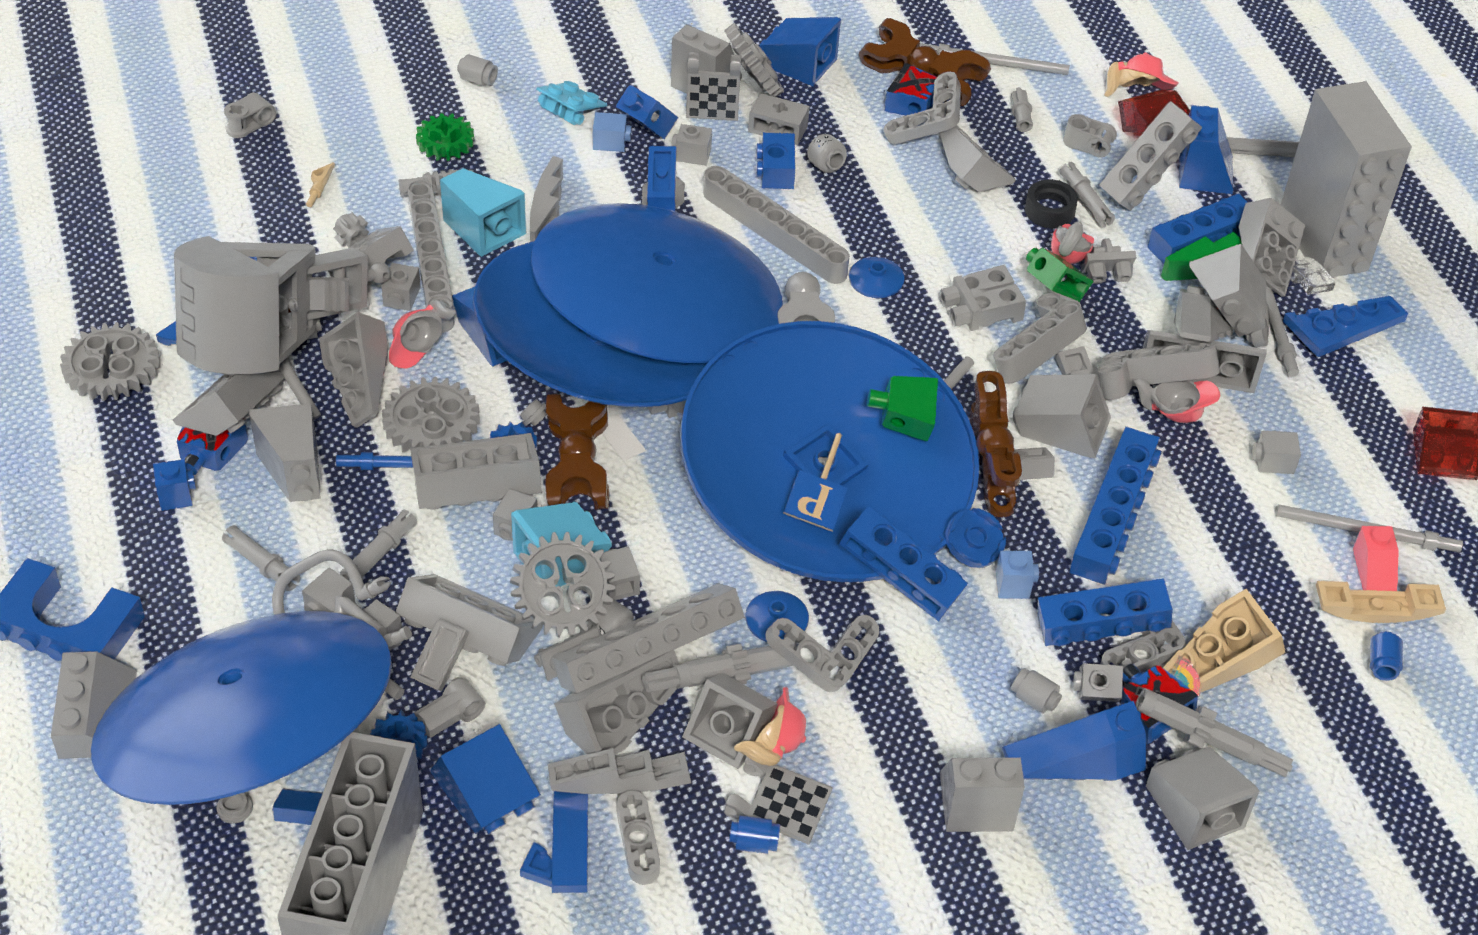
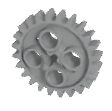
(754, 60)
(130, 364)
(430, 414)
(591, 580)

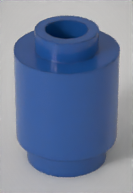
(1386, 655)
(755, 834)

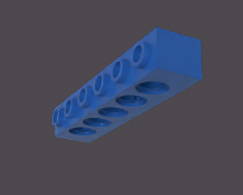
(1115, 505)

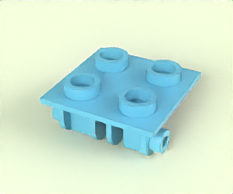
(568, 101)

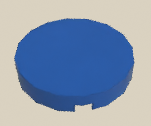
(975, 537)

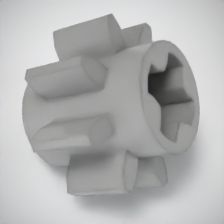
(350, 229)

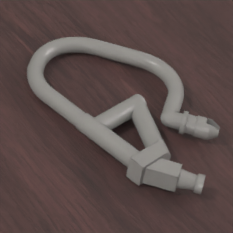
(342, 604)

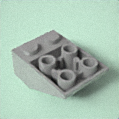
(1271, 240)

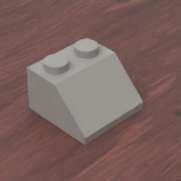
(726, 716)

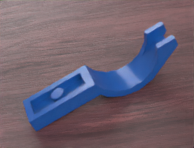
(662, 177)

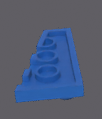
(1344, 324)

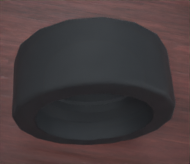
(1053, 190)

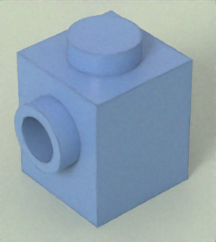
(611, 132)
(1016, 574)

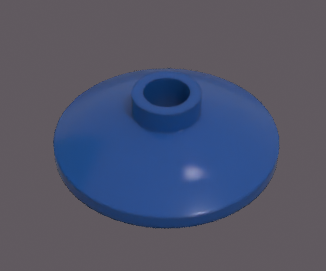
(876, 277)
(762, 612)

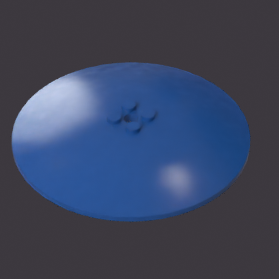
(775, 409)

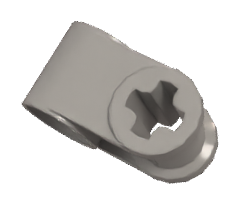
(251, 113)
(1086, 135)

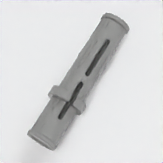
(1086, 193)
(387, 538)
(269, 564)

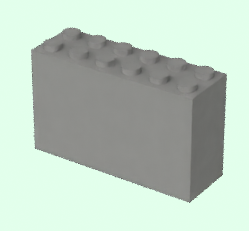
(1345, 176)
(356, 841)

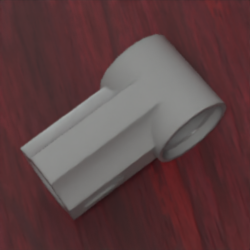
(457, 703)

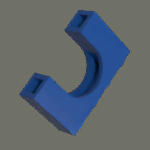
(31, 592)

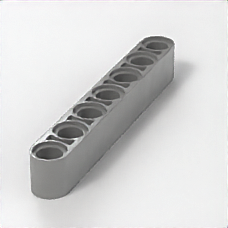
(776, 224)
(429, 246)

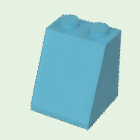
(482, 210)
(560, 518)

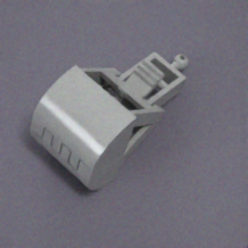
(239, 306)

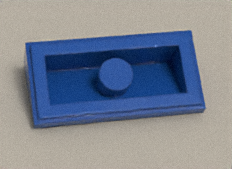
(296, 806)

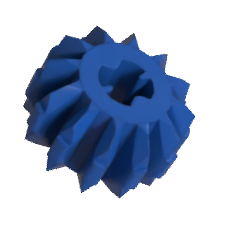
(402, 729)

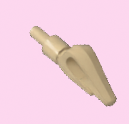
(319, 178)

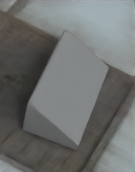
(1036, 463)

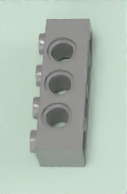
(1137, 158)

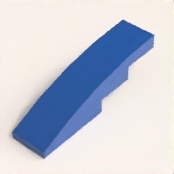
(570, 843)

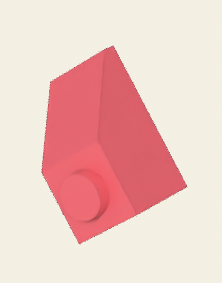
(1377, 558)

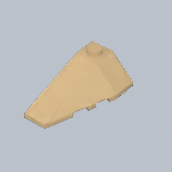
(1231, 642)

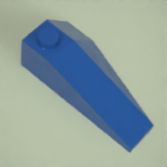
(1094, 747)

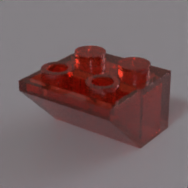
(1141, 110)
(1446, 443)

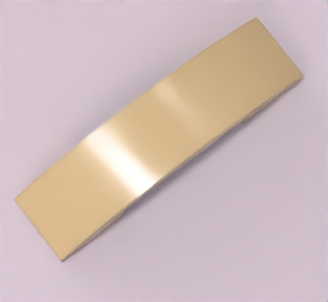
(1375, 606)

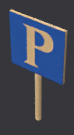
(815, 497)

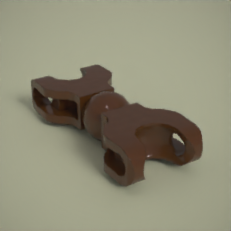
(903, 49)
(995, 444)
(577, 470)

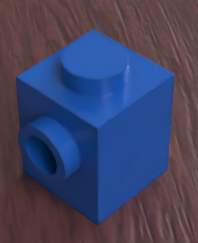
(174, 484)

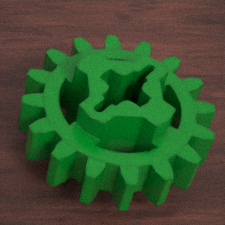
(445, 136)

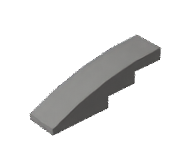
(546, 197)
(606, 774)

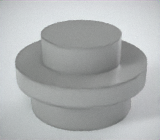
(533, 413)
(234, 808)

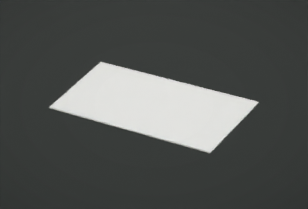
(622, 438)

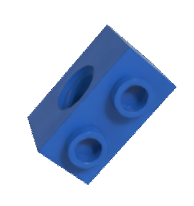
(777, 160)

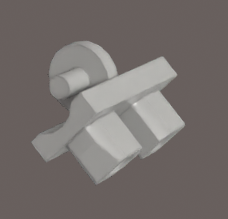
(1109, 259)

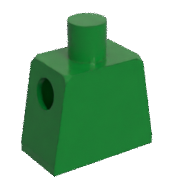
(1052, 268)
(907, 405)

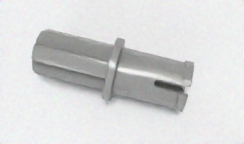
(1022, 110)

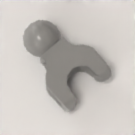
(804, 301)

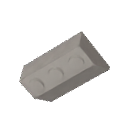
(84, 693)

